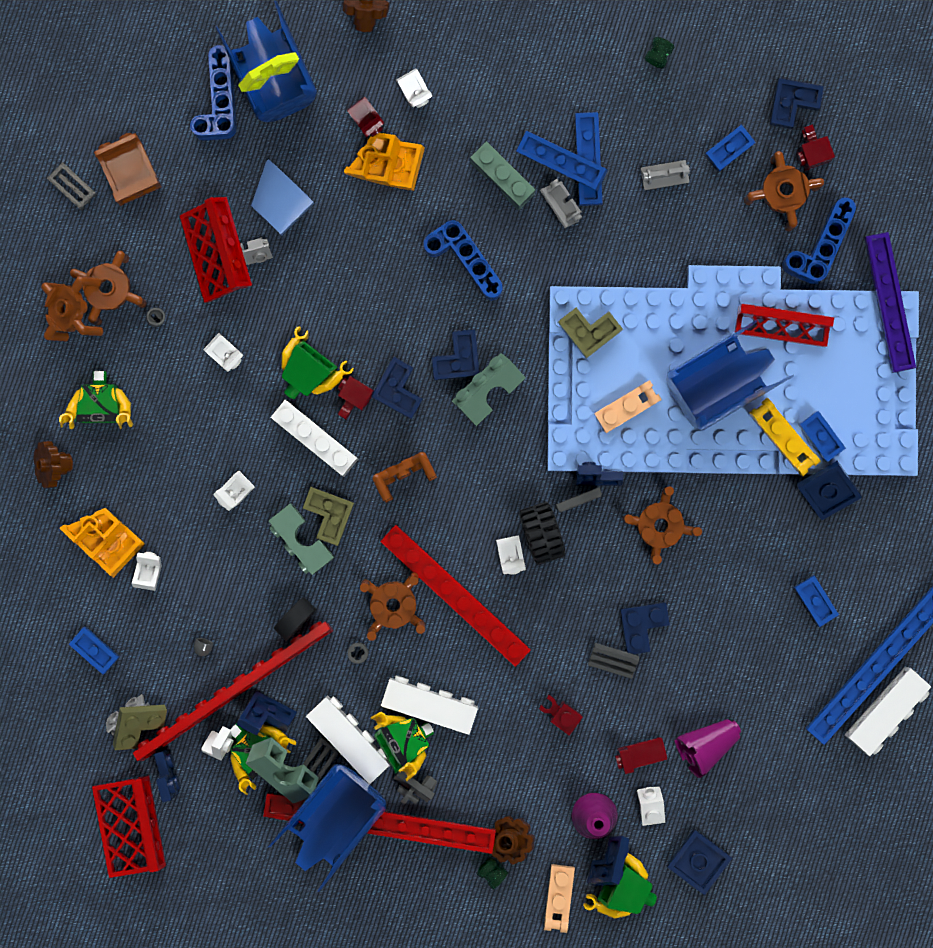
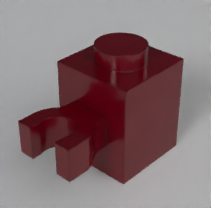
(814, 151)
(355, 395)
(563, 715)

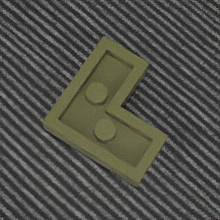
(589, 337)
(335, 513)
(133, 720)

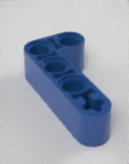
(218, 93)
(825, 239)
(469, 262)

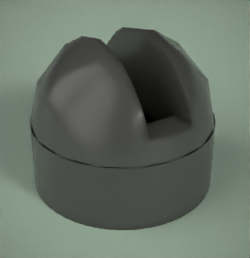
(159, 314)
(202, 646)

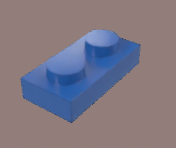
(730, 148)
(822, 436)
(816, 601)
(94, 650)

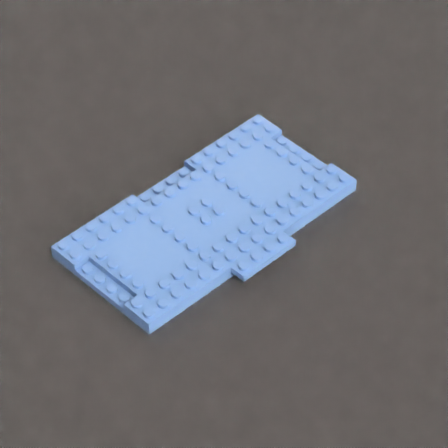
(668, 326)

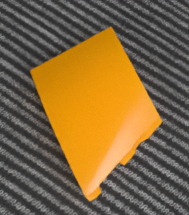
(388, 162)
(104, 540)

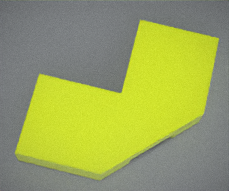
(278, 65)

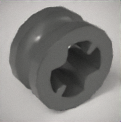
(363, 657)

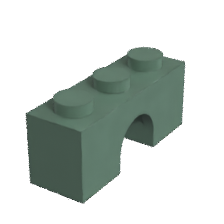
(500, 172)
(498, 373)
(286, 525)
(268, 761)

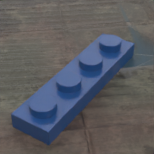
(589, 148)
(561, 160)

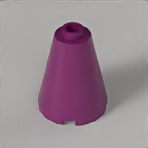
(707, 745)
(590, 809)

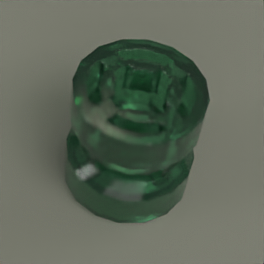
(659, 52)
(492, 872)

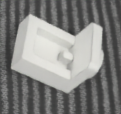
(414, 89)
(223, 352)
(234, 491)
(511, 555)
(147, 571)
(218, 743)
(651, 806)

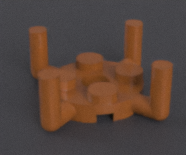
(775, 199)
(120, 288)
(70, 318)
(402, 471)
(674, 521)
(393, 618)

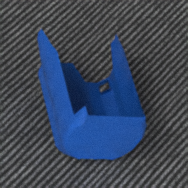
(283, 92)
(719, 381)
(335, 818)

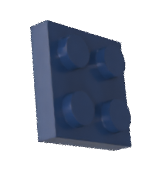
(829, 490)
(699, 862)

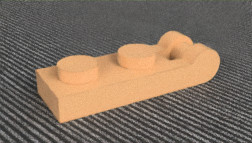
(626, 407)
(559, 897)

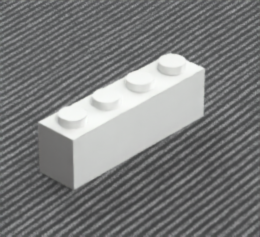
(314, 438)
(429, 705)
(888, 711)
(348, 739)

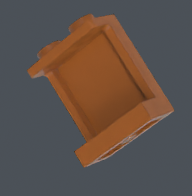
(127, 168)

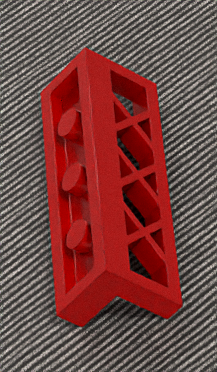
(785, 316)

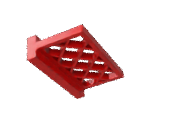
(226, 245)
(147, 821)

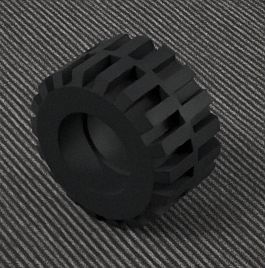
(542, 533)

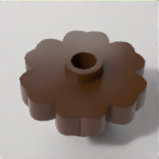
(366, 12)
(50, 464)
(521, 840)

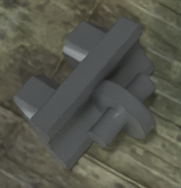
(422, 790)

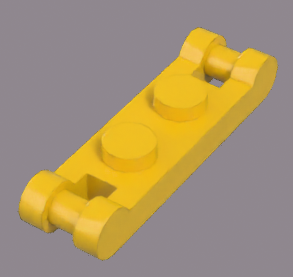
(784, 437)

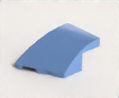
(279, 199)

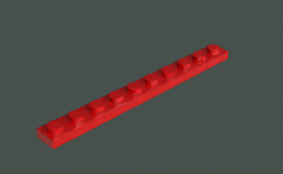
(224, 696)
(404, 827)

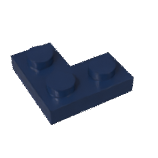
(791, 95)
(463, 362)
(391, 390)
(592, 475)
(637, 621)
(262, 710)
(167, 782)
(611, 868)

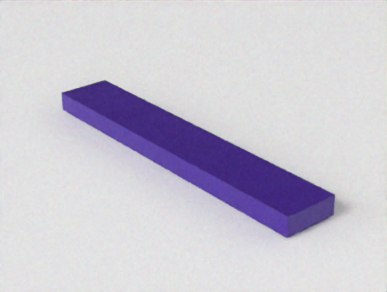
(890, 302)

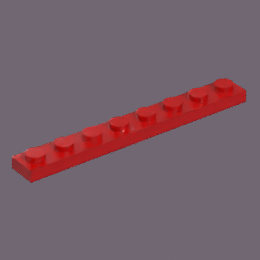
(455, 595)

